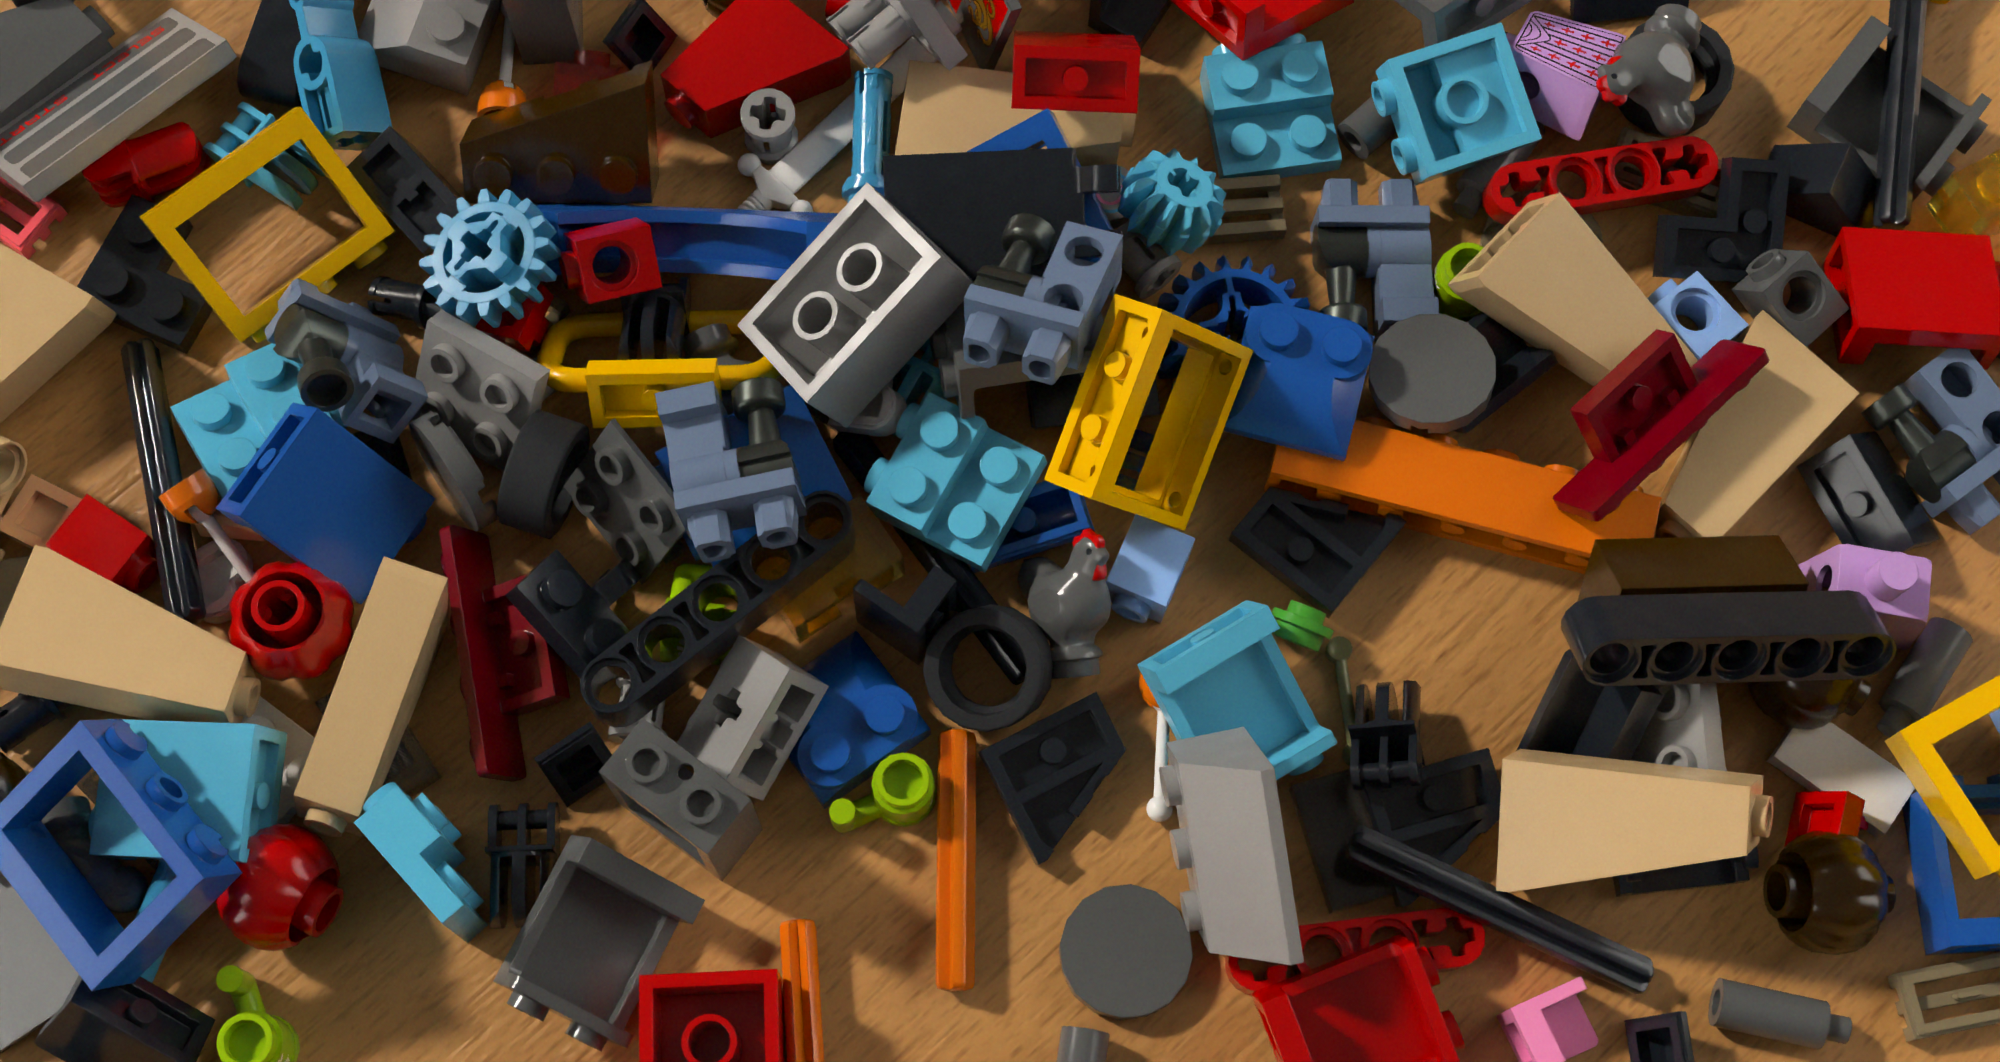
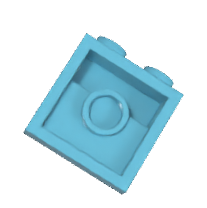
(1455, 104)
(1271, 110)
(238, 415)
(953, 481)
(421, 849)

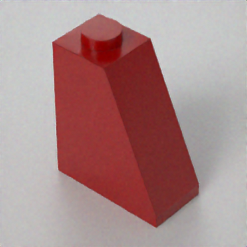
(751, 50)

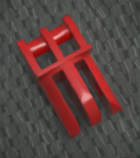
(148, 165)

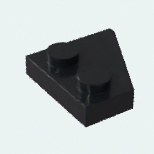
(1314, 545)
(1053, 770)
(1443, 814)

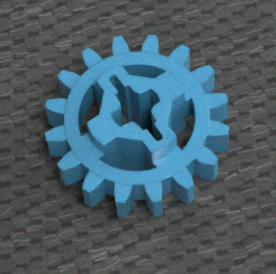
(490, 258)

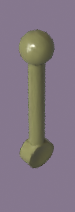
(1338, 652)

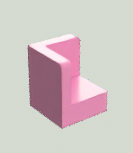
(1550, 1025)

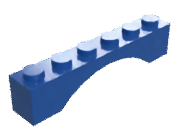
(698, 238)

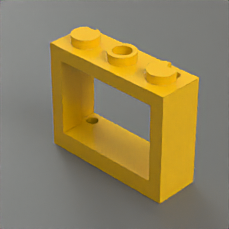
(360, 247)
(1113, 401)
(1936, 784)

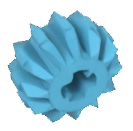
(1171, 202)

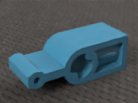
(338, 75)

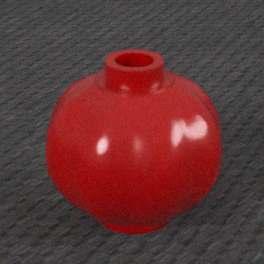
(291, 621)
(283, 890)

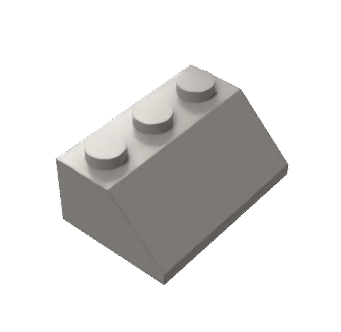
(431, 38)
(855, 306)
(1231, 847)

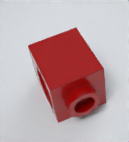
(637, 266)
(107, 545)

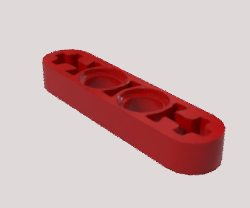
(1598, 174)
(1355, 934)

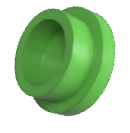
(1302, 625)

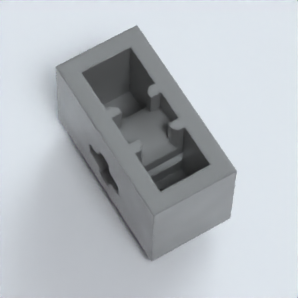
(752, 716)

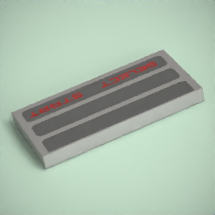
(108, 102)

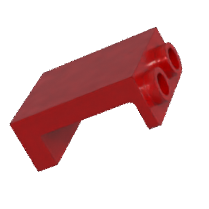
(1257, 24)
(1075, 72)
(1915, 292)
(1362, 1009)

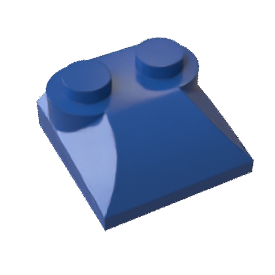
(1301, 379)
(855, 723)

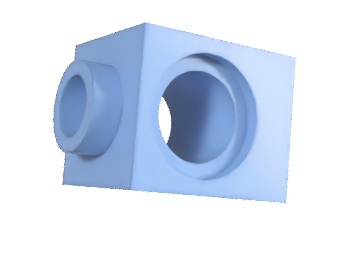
(1703, 305)
(1147, 570)

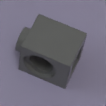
(1813, 298)

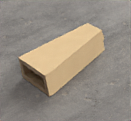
(971, 105)
(1561, 290)
(40, 326)
(1752, 436)
(115, 652)
(373, 696)
(1615, 817)

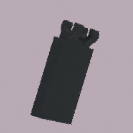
(970, 196)

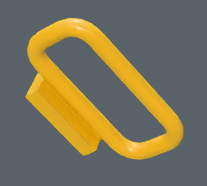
(629, 387)

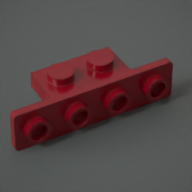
(1647, 413)
(500, 654)

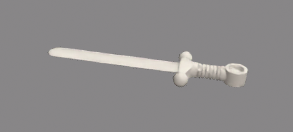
(818, 147)

